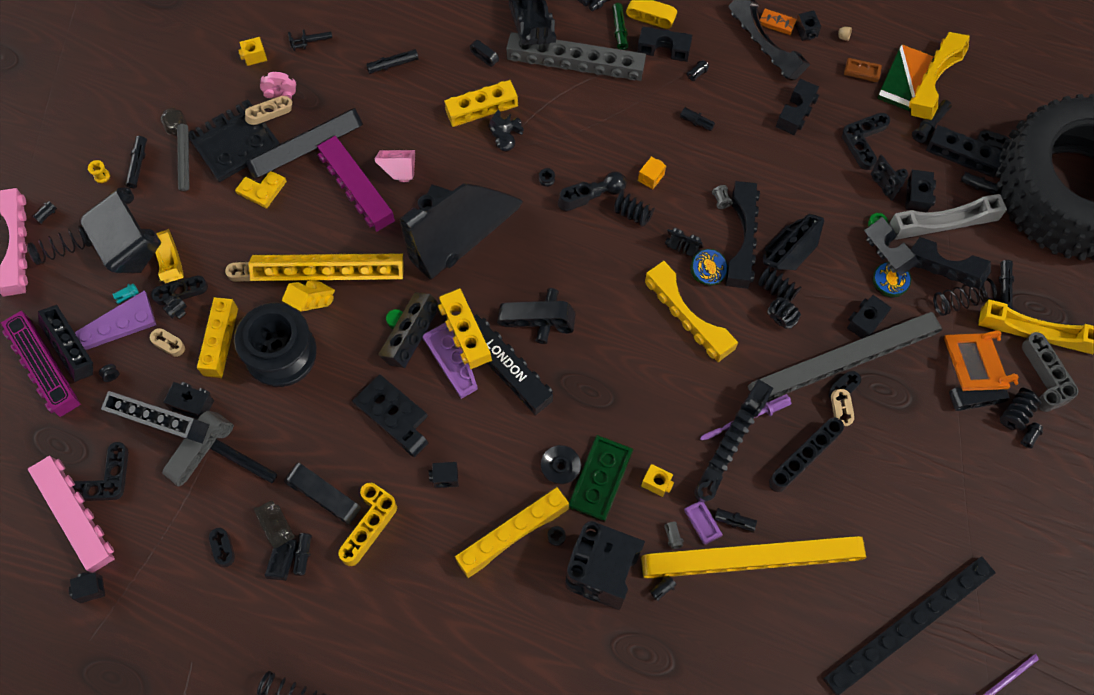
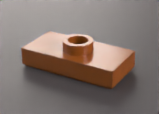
(862, 70)

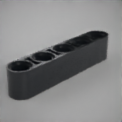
(800, 461)

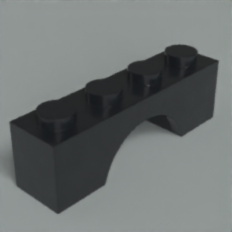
(970, 271)

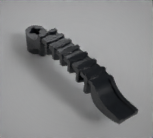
(733, 437)

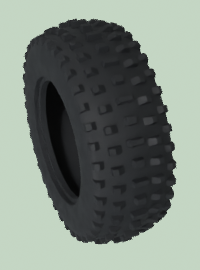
(1033, 189)

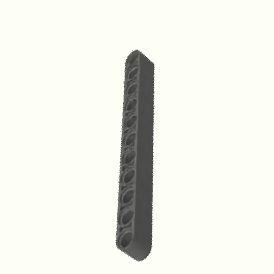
(851, 355)

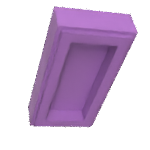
(703, 522)

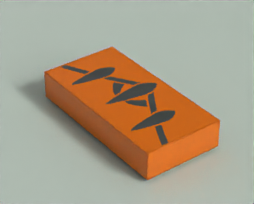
(777, 21)

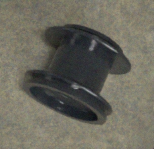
(279, 366)

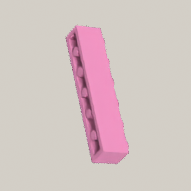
(71, 513)

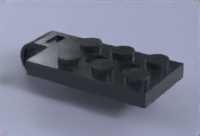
(400, 425)

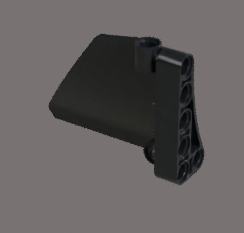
(453, 225)

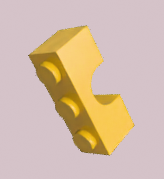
(308, 297)

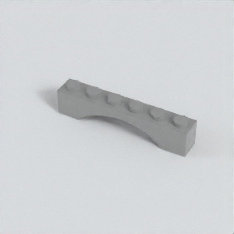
(919, 223)

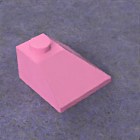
(397, 163)

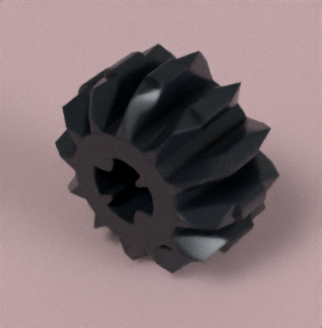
(784, 313)

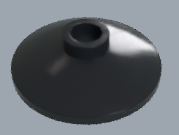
(560, 455)

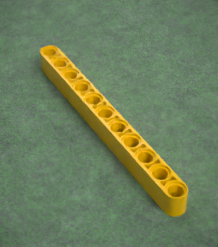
(753, 557)

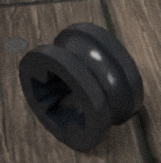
(547, 171)
(109, 373)
(561, 539)

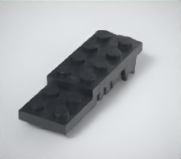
(533, 21)

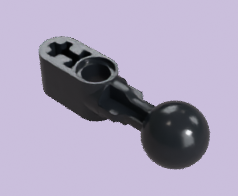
(572, 198)

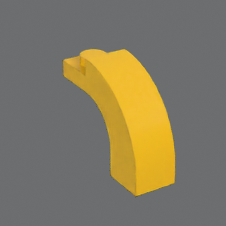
(168, 258)

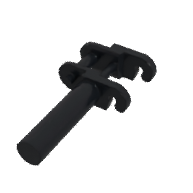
(308, 38)

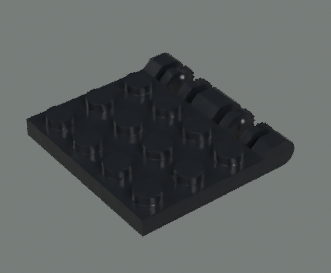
(231, 142)

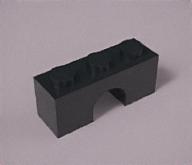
(677, 42)
(792, 117)
(900, 258)

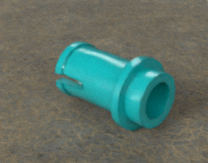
(125, 293)

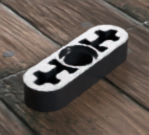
(192, 281)

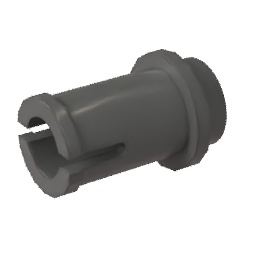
(675, 540)

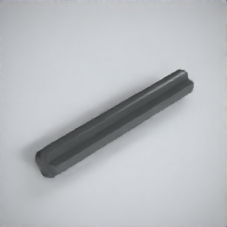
(183, 157)

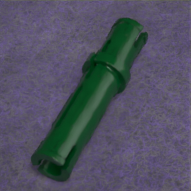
(620, 30)

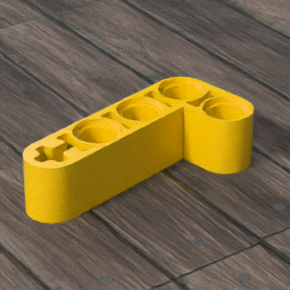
(364, 526)

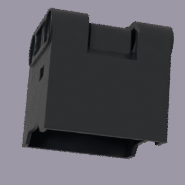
(602, 564)

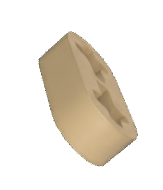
(165, 345)
(847, 406)

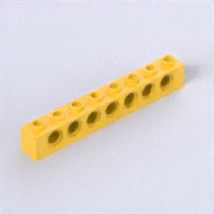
(326, 267)

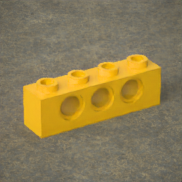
(481, 103)
(217, 337)
(473, 356)

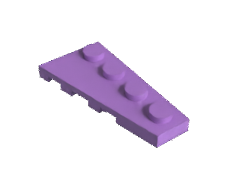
(121, 321)
(448, 357)

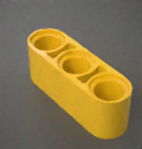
(652, 12)

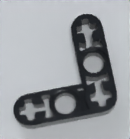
(859, 138)
(109, 480)

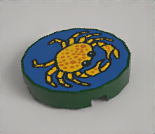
(709, 267)
(890, 283)

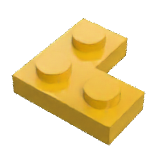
(261, 193)

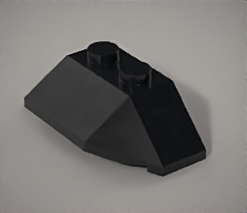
(794, 243)

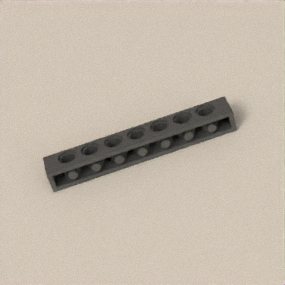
(579, 57)

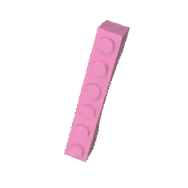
(13, 266)

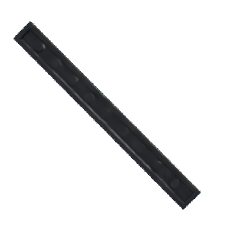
(908, 626)

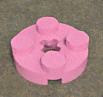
(270, 86)

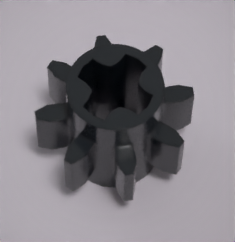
(174, 307)

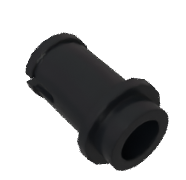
(699, 69)
(44, 212)
(1031, 435)
(663, 587)

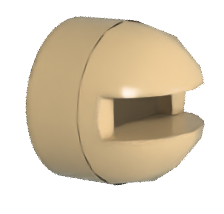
(845, 33)

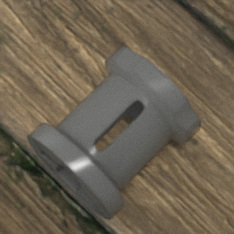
(722, 197)

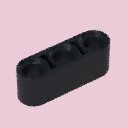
(979, 398)

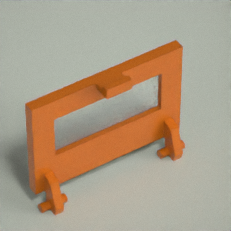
(978, 361)

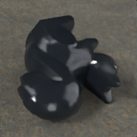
(501, 130)

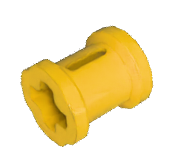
(99, 170)

